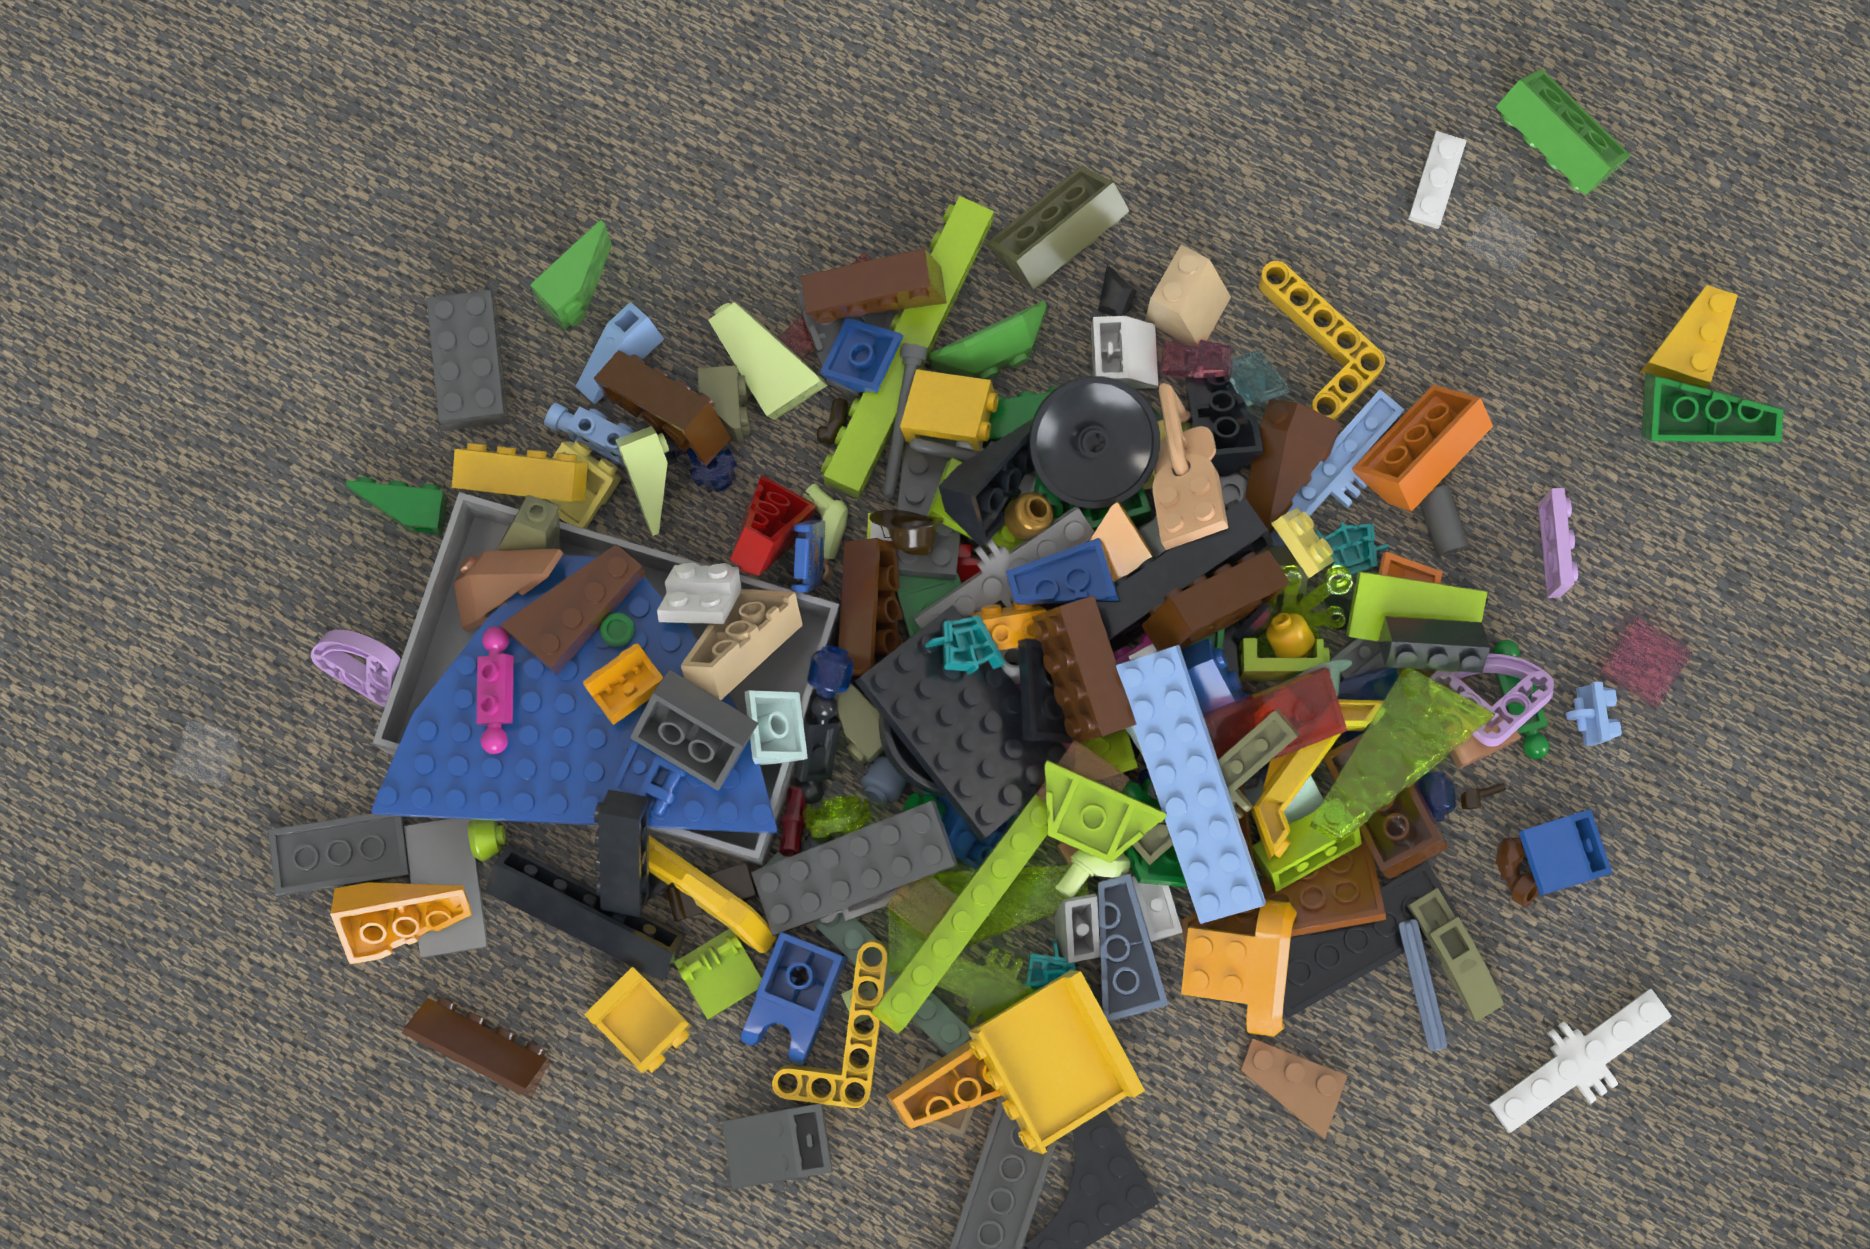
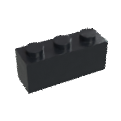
(1433, 644)

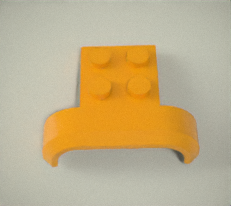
(1244, 966)

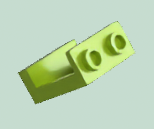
(1276, 669)

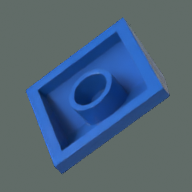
(861, 356)

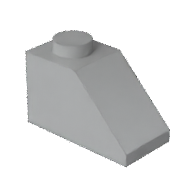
(1078, 928)

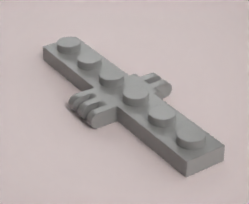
(992, 581)

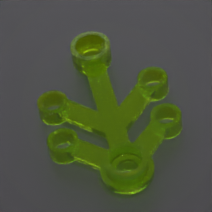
(1303, 607)

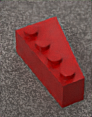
(769, 526)

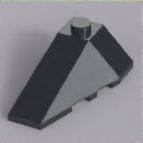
(1222, 410)
(985, 484)

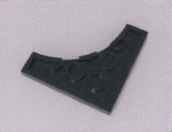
(1103, 1190)

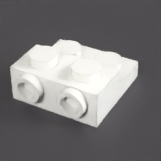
(700, 593)

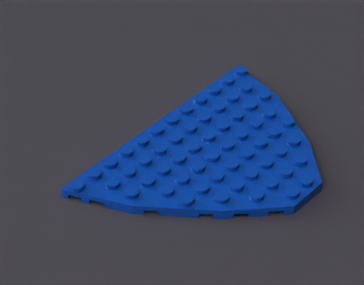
(560, 740)

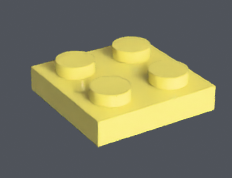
(1302, 541)

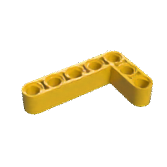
(1326, 337)
(855, 1039)

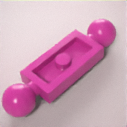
(495, 690)

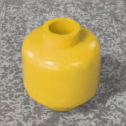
(1290, 636)

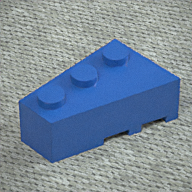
(1211, 677)

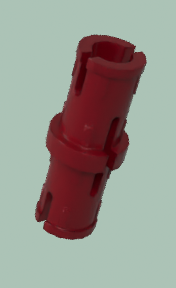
(793, 822)

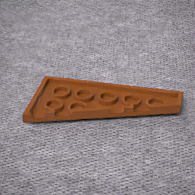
(1327, 899)

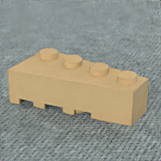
(749, 636)

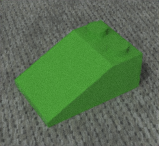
(572, 279)

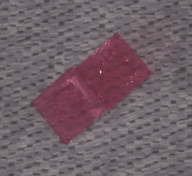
(1205, 360)

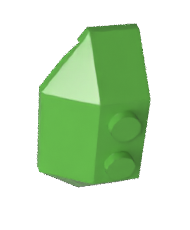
(992, 347)

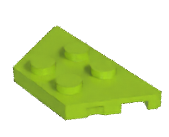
(1094, 815)

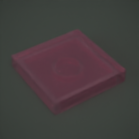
(1646, 662)

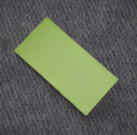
(1403, 597)

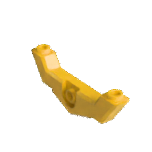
(1291, 771)
(711, 896)

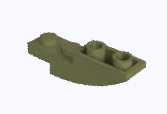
(1457, 954)

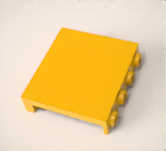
(1054, 1060)

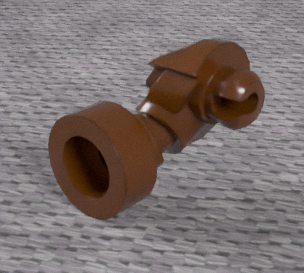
(1508, 858)

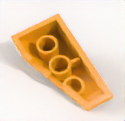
(387, 915)

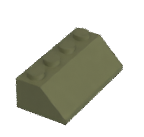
(1059, 226)

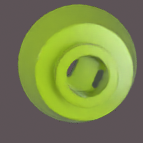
(485, 838)

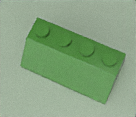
(1562, 131)

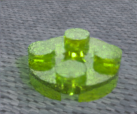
(837, 815)

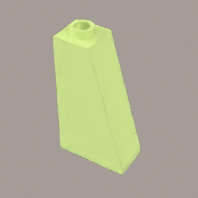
(770, 368)

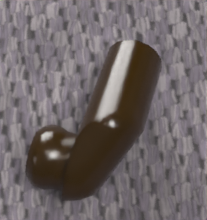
(836, 421)

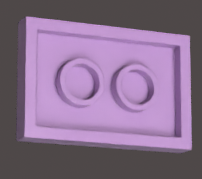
(1557, 542)

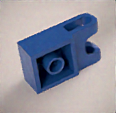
(786, 1002)

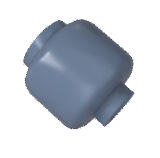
(882, 781)

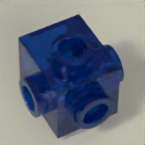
(716, 478)

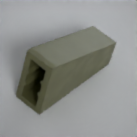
(533, 527)

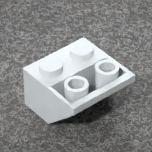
(1125, 350)

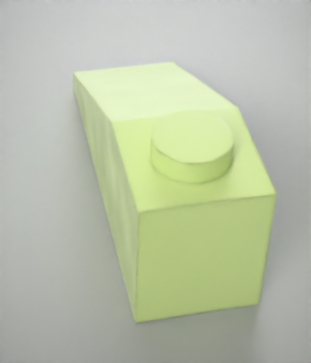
(647, 469)

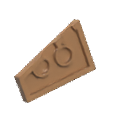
(1298, 1084)

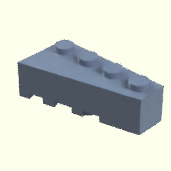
(1127, 959)

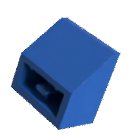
(964, 842)
(1565, 852)

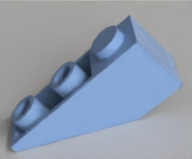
(628, 332)

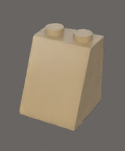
(1188, 298)

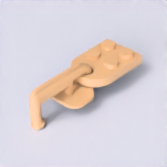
(1186, 481)

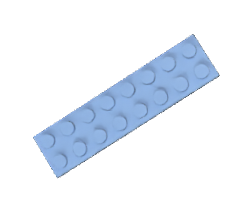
(1190, 785)

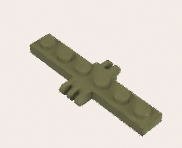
(1237, 767)

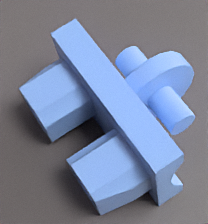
(1592, 714)

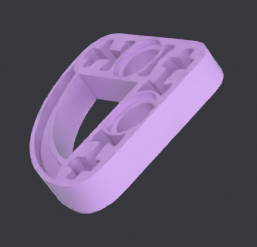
(1512, 666)
(370, 680)

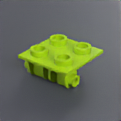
(719, 973)

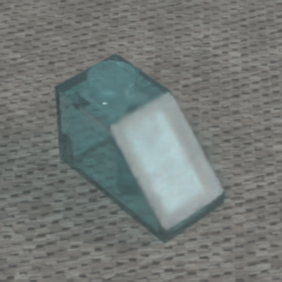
(1256, 378)

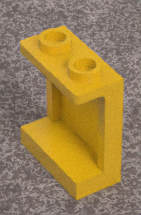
(949, 408)
(639, 1021)

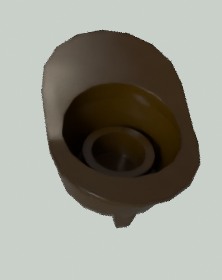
(908, 530)

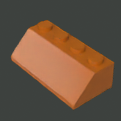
(1423, 446)

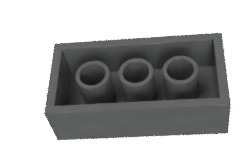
(467, 360)

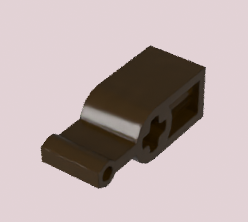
(734, 879)

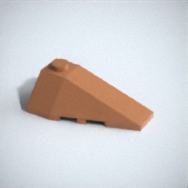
(495, 577)

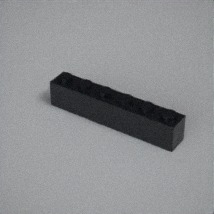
(578, 912)

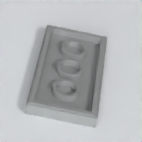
(442, 856)

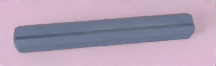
(1423, 984)

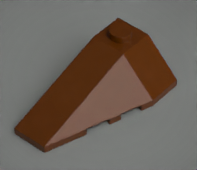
(1293, 446)

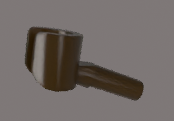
(1472, 798)

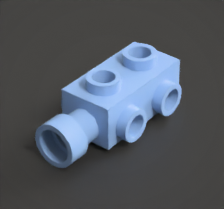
(590, 426)

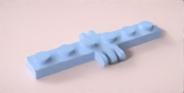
(1350, 446)

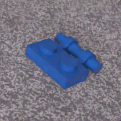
(638, 774)

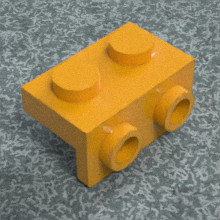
(1009, 623)
(624, 683)

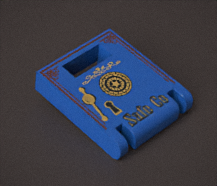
(809, 555)

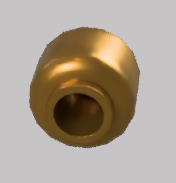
(1028, 515)

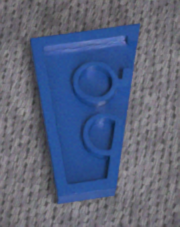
(1065, 577)

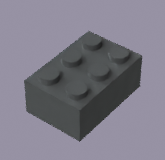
(693, 730)

